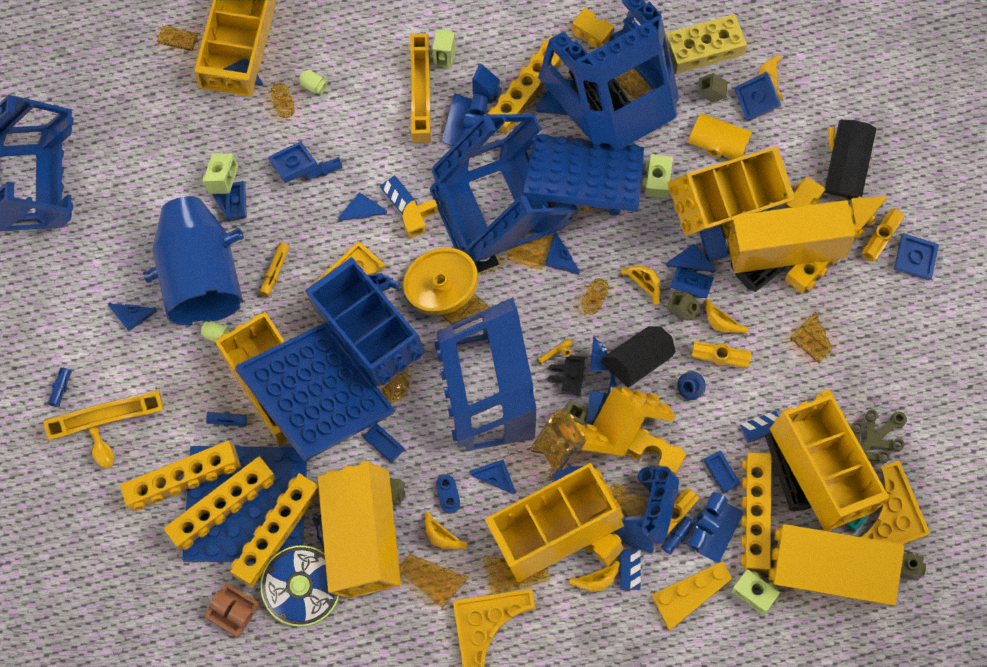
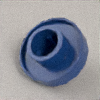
(691, 385)

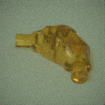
(397, 387)

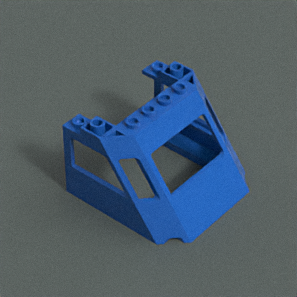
(629, 48)
(50, 207)
(461, 207)
(513, 374)

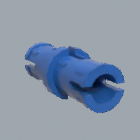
(324, 168)
(59, 387)
(226, 419)
(677, 535)

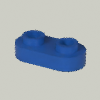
(448, 493)

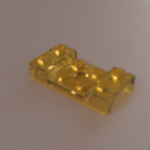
(559, 440)

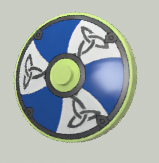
(297, 586)

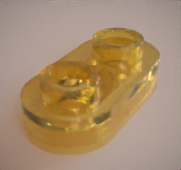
(634, 81)
(283, 101)
(595, 297)

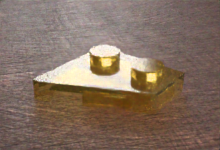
(532, 253)
(471, 308)
(812, 338)

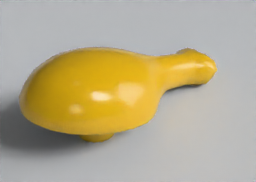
(101, 451)

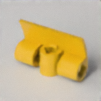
(719, 137)

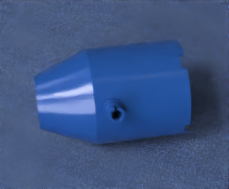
(194, 263)

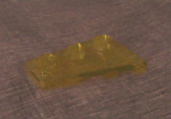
(433, 580)
(503, 580)

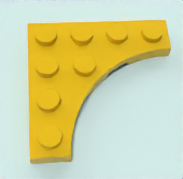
(900, 515)
(481, 619)

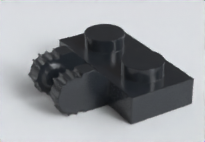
(572, 376)

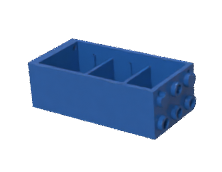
(365, 321)

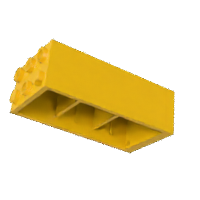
(232, 33)
(730, 189)
(791, 236)
(245, 343)
(828, 462)
(555, 521)
(358, 530)
(836, 564)

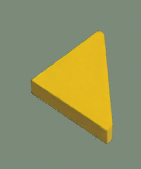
(865, 208)

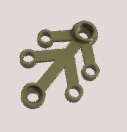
(874, 439)

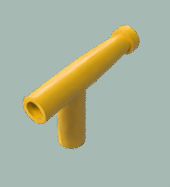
(561, 348)

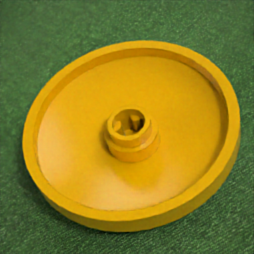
(440, 281)

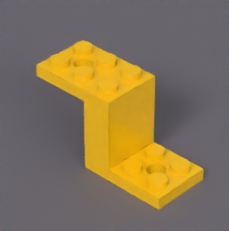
(621, 420)

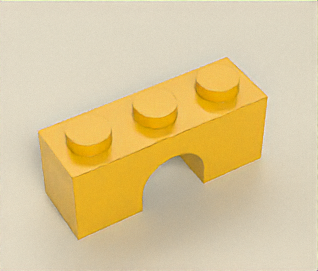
(670, 455)

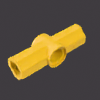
(877, 242)
(709, 352)
(682, 506)

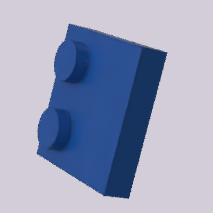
(757, 96)
(293, 162)
(916, 256)
(692, 282)

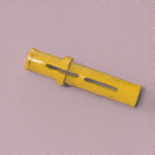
(274, 269)

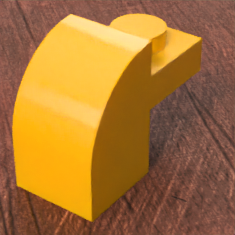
(414, 215)

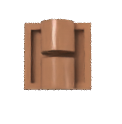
(231, 610)

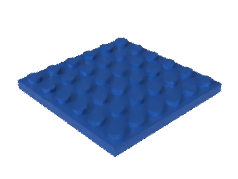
(584, 173)
(315, 391)
(227, 540)

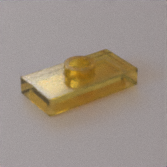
(177, 38)

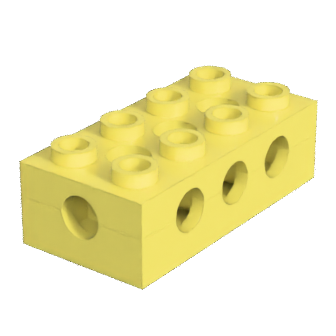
(706, 43)

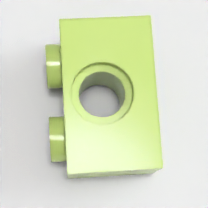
(444, 48)
(657, 165)
(220, 173)
(761, 602)

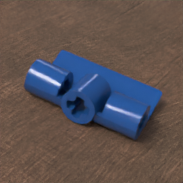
(462, 116)
(714, 527)

